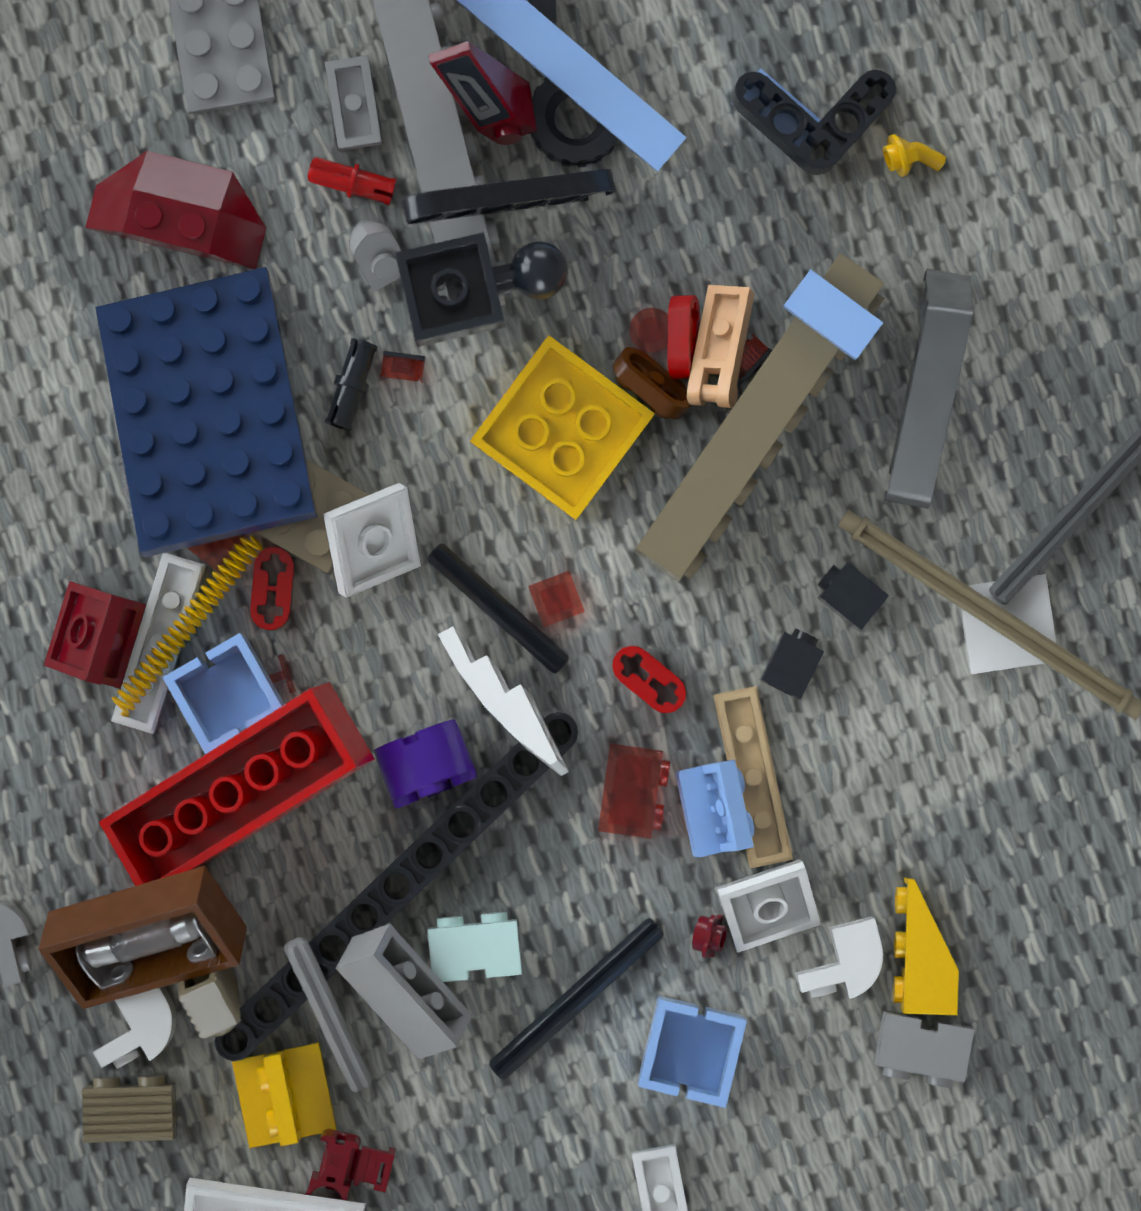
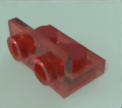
(632, 791)

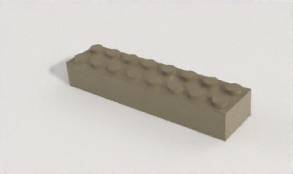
(750, 434)

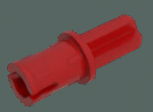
(351, 180)

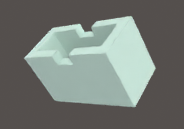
(475, 946)

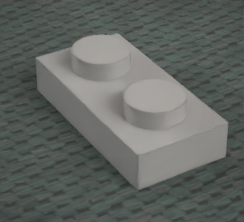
(353, 103)

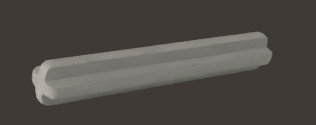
(328, 1014)

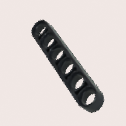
(506, 196)

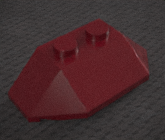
(180, 209)

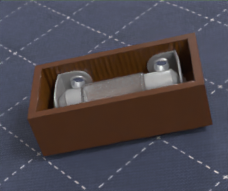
(143, 937)

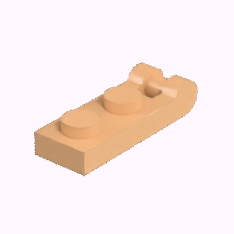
(720, 345)

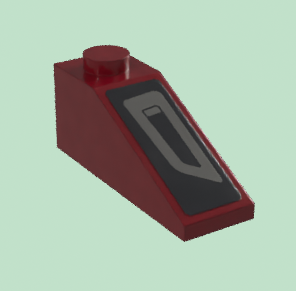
(487, 92)

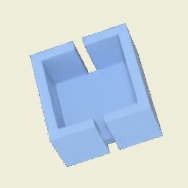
(225, 697)
(692, 1051)

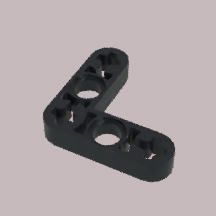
(822, 132)

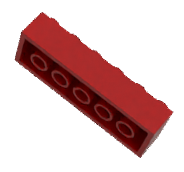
(238, 787)

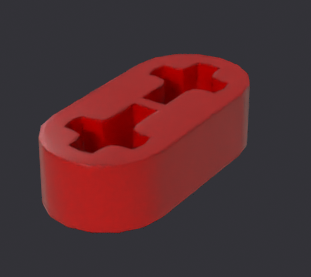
(682, 334)
(261, 587)
(656, 671)

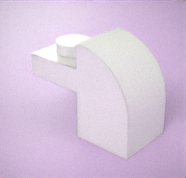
(858, 958)
(151, 1024)

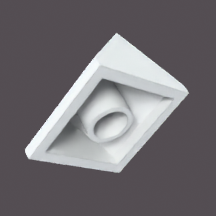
(768, 905)

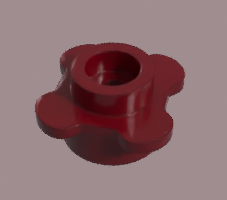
(709, 935)

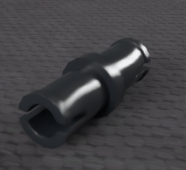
(351, 384)

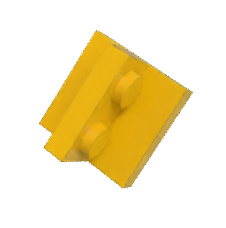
(284, 1095)

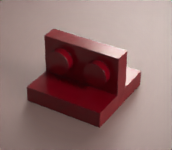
(94, 635)

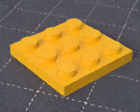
(562, 427)

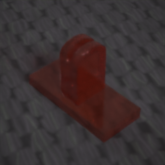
(284, 674)

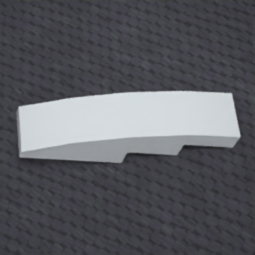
(512, 707)

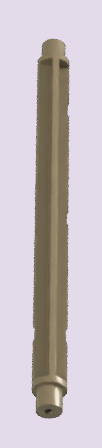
(991, 614)

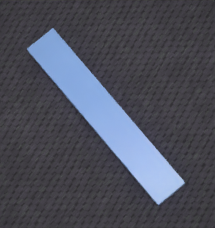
(580, 77)

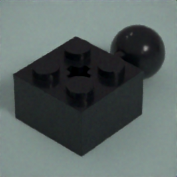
(535, 271)

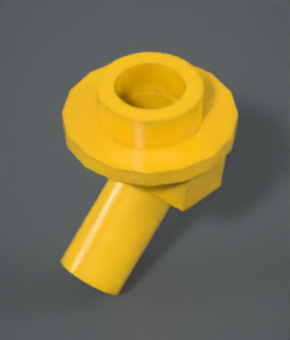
(901, 155)

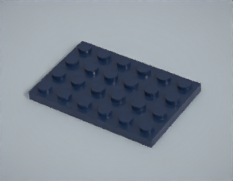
(205, 412)

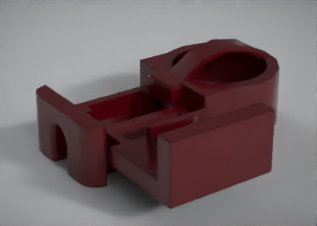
(348, 1163)

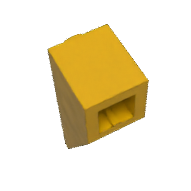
(930, 974)

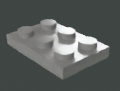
(221, 53)

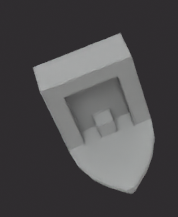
(375, 253)

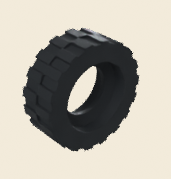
(556, 145)

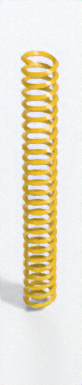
(188, 621)

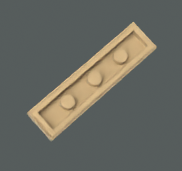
(747, 743)

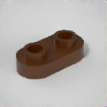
(651, 382)

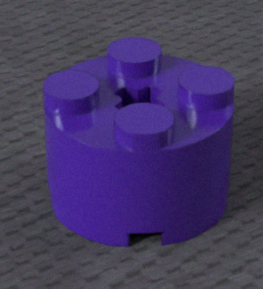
(425, 763)

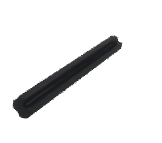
(576, 999)

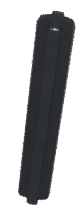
(498, 608)

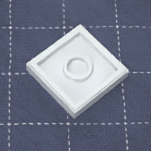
(372, 540)
(992, 651)

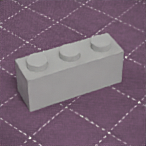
(404, 991)

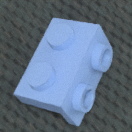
(715, 808)

